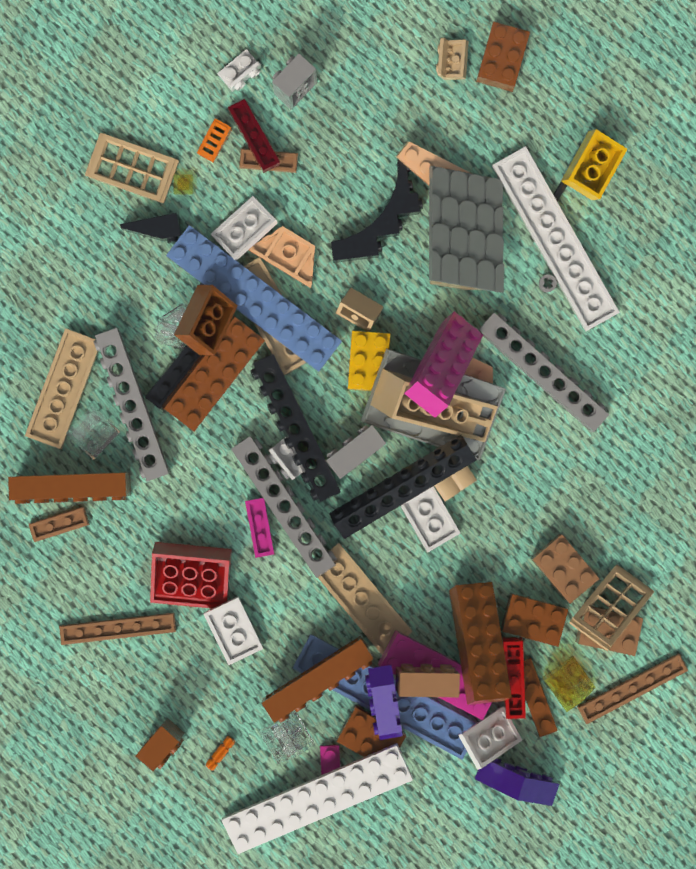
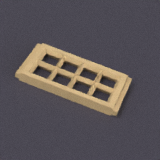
(98, 156)
(592, 632)

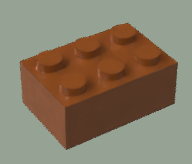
(503, 56)
(205, 320)
(534, 619)
(360, 736)
(161, 745)

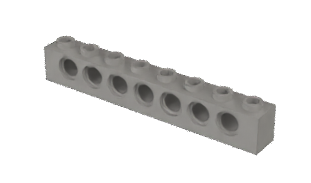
(114, 338)
(590, 421)
(242, 452)

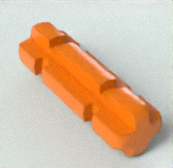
(220, 753)

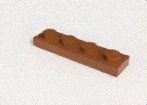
(537, 701)

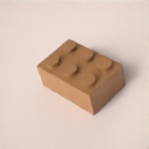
(564, 568)
(628, 640)
(427, 681)

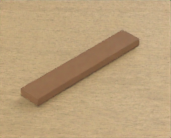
(117, 628)
(632, 688)

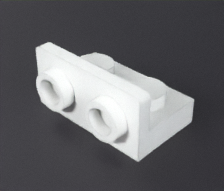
(239, 71)
(283, 456)

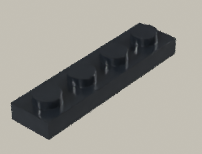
(172, 376)

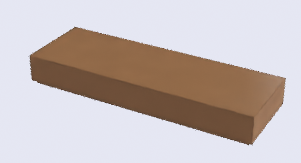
(287, 160)
(58, 524)

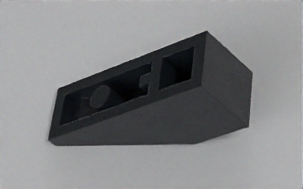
(160, 228)

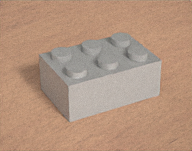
(294, 81)
(355, 451)

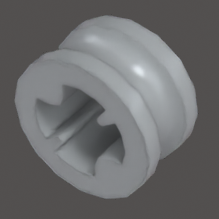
(553, 284)

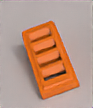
(216, 123)

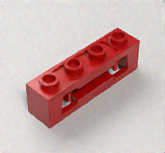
(515, 667)

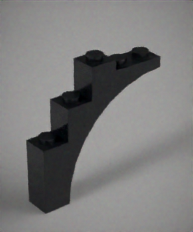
(365, 243)

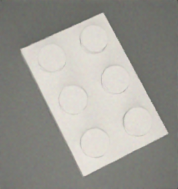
(244, 228)
(430, 519)
(233, 630)
(490, 738)

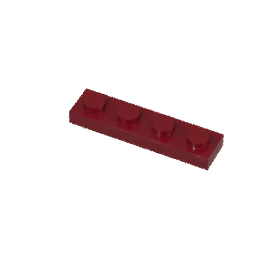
(254, 136)

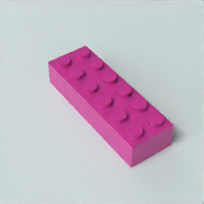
(444, 364)
(408, 650)

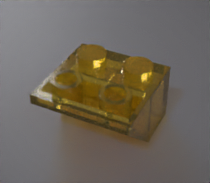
(569, 683)

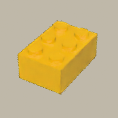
(594, 164)
(365, 358)

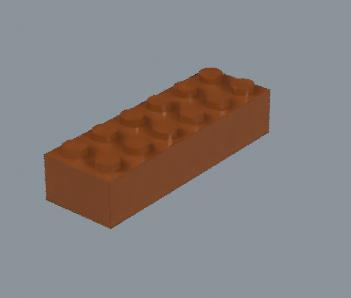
(212, 375)
(69, 486)
(480, 643)
(317, 679)

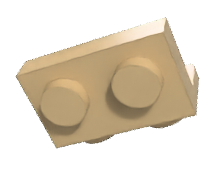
(452, 59)

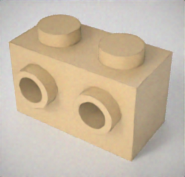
(359, 309)

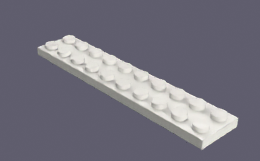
(555, 239)
(317, 798)

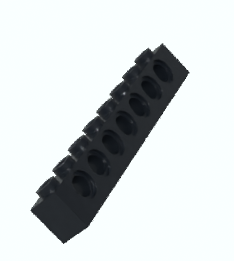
(270, 366)
(402, 486)

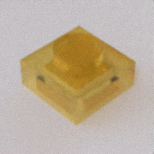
(183, 184)

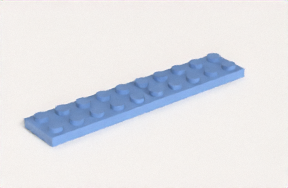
(254, 298)
(417, 714)

